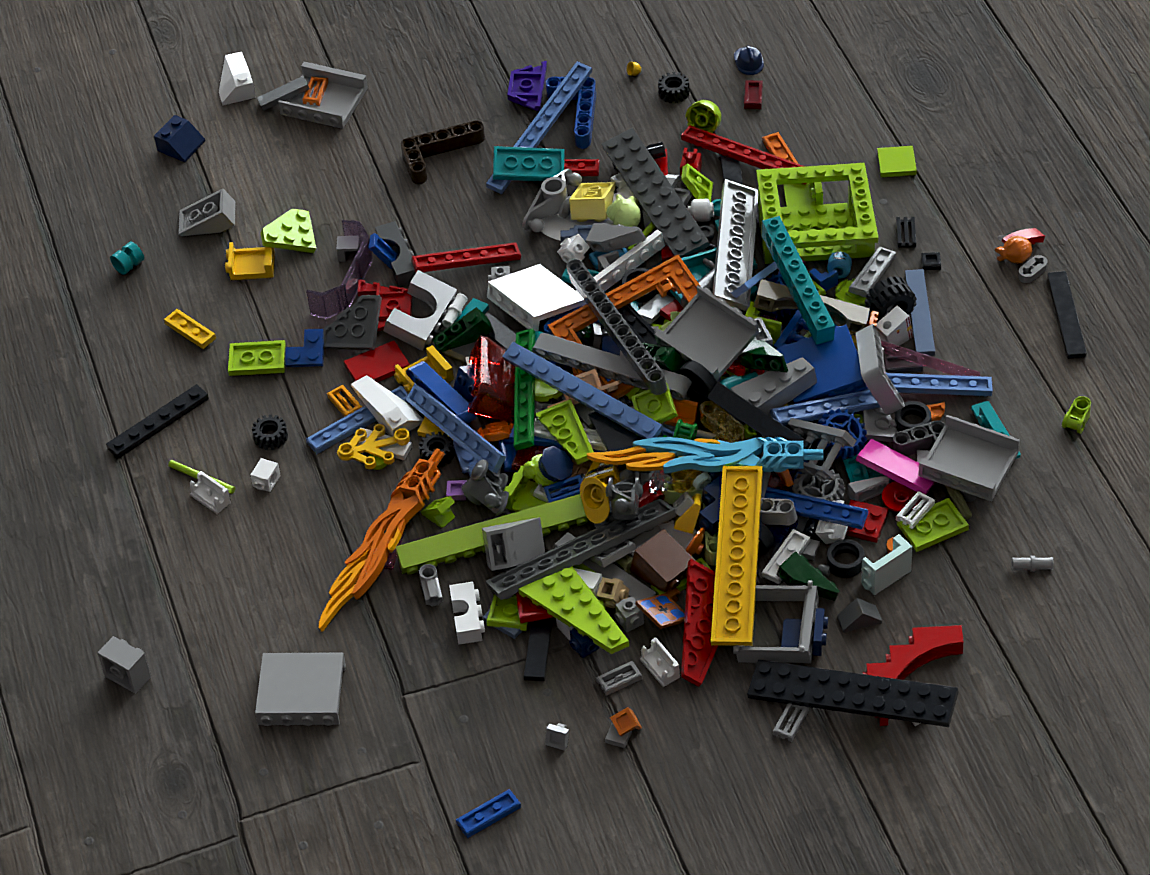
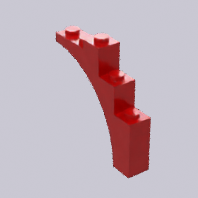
(924, 646)

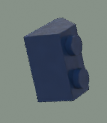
(178, 139)

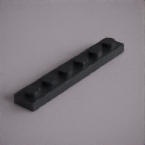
(157, 421)

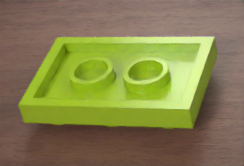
(257, 358)
(936, 526)

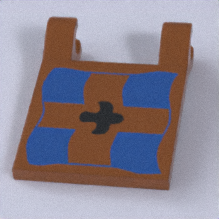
(663, 609)

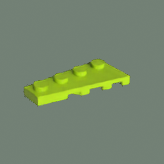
(567, 430)

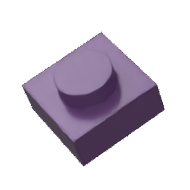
(454, 489)

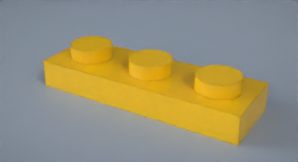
(190, 328)

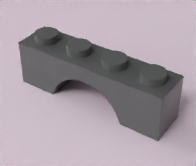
(402, 267)

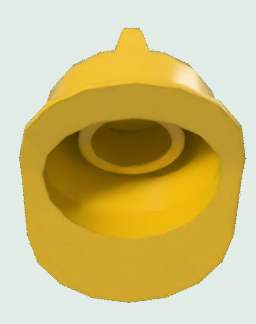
(594, 499)

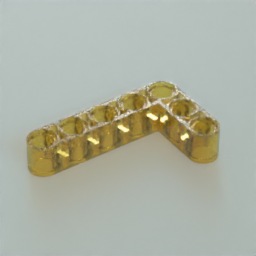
(726, 430)

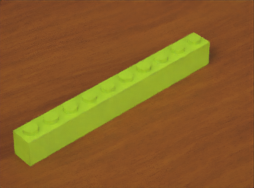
(469, 539)

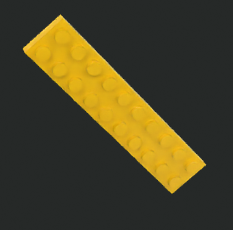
(737, 556)

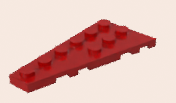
(698, 623)

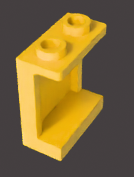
(250, 262)
(434, 360)

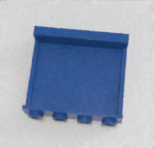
(834, 364)

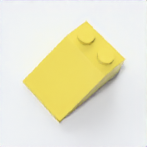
(591, 201)

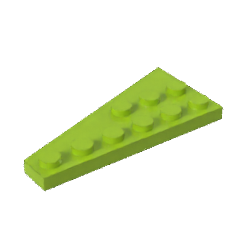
(575, 605)

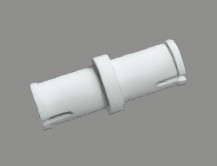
(454, 310)

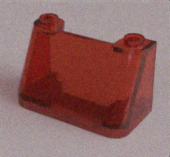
(493, 381)

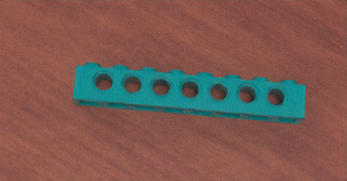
(798, 280)

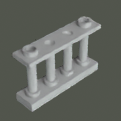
(826, 435)

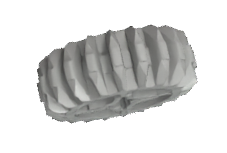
(823, 489)

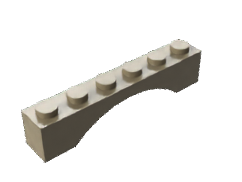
(776, 297)

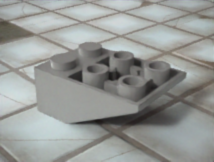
(513, 543)

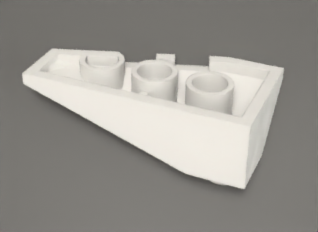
(236, 80)

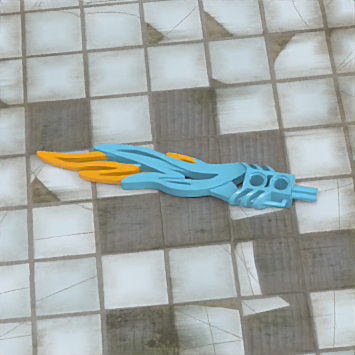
(700, 453)

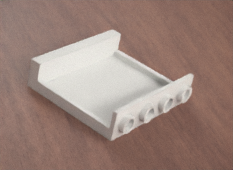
(533, 295)

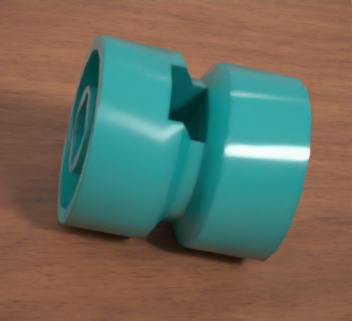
(126, 258)

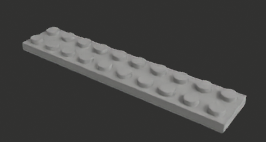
(735, 242)

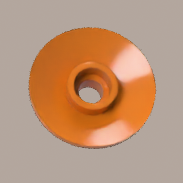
(696, 545)

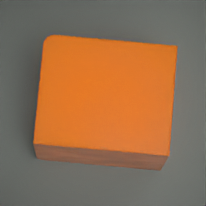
(625, 721)

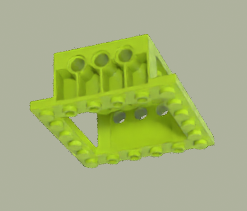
(823, 227)

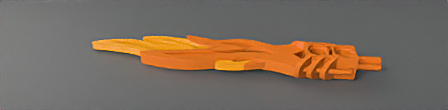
(370, 558)

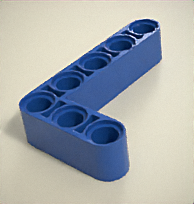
(585, 108)

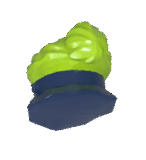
(549, 467)

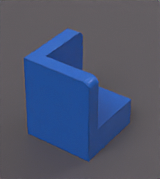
(825, 280)

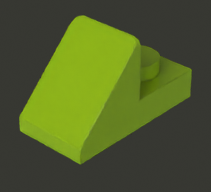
(440, 511)

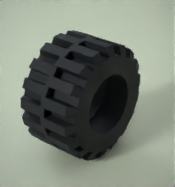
(888, 295)

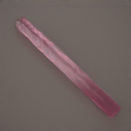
(927, 361)

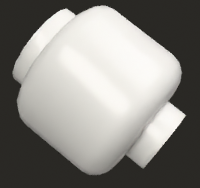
(701, 210)

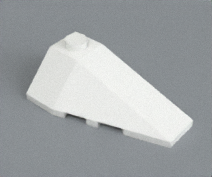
(386, 406)

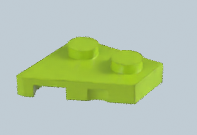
(697, 183)

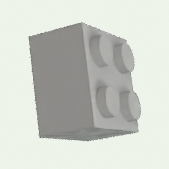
(124, 664)

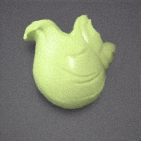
(624, 211)

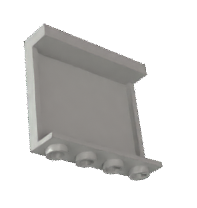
(339, 100)
(709, 332)
(970, 458)
(299, 689)

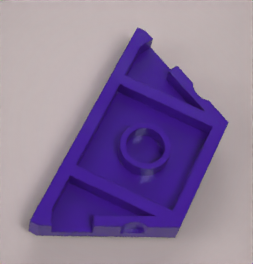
(527, 86)

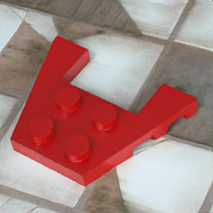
(391, 296)

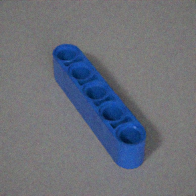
(435, 385)

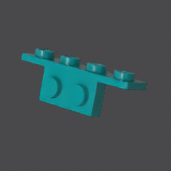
(989, 419)

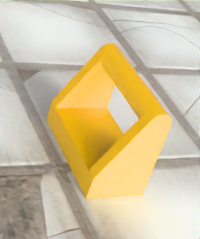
(688, 519)

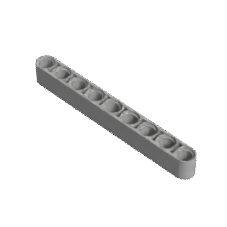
(606, 363)

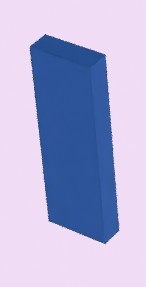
(488, 813)

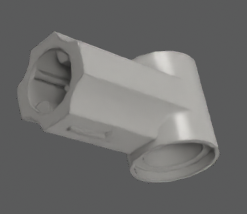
(430, 585)

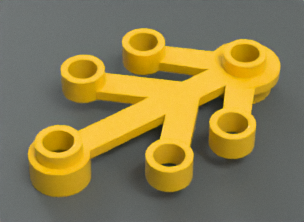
(351, 451)

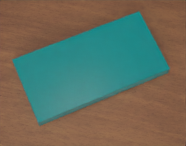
(527, 163)

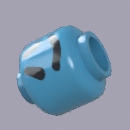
(841, 263)

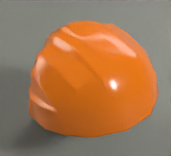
(1015, 250)

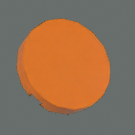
(496, 431)

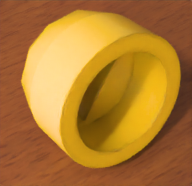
(633, 69)

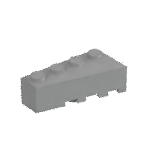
(777, 388)

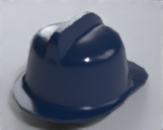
(749, 60)

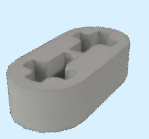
(1034, 270)

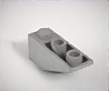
(613, 237)

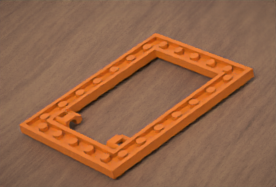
(672, 272)

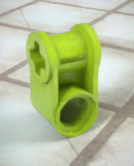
(1078, 414)

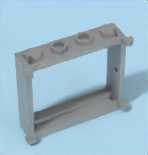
(803, 653)

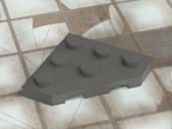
(355, 326)

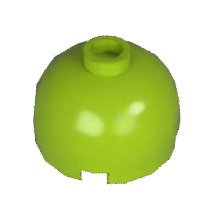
(704, 115)

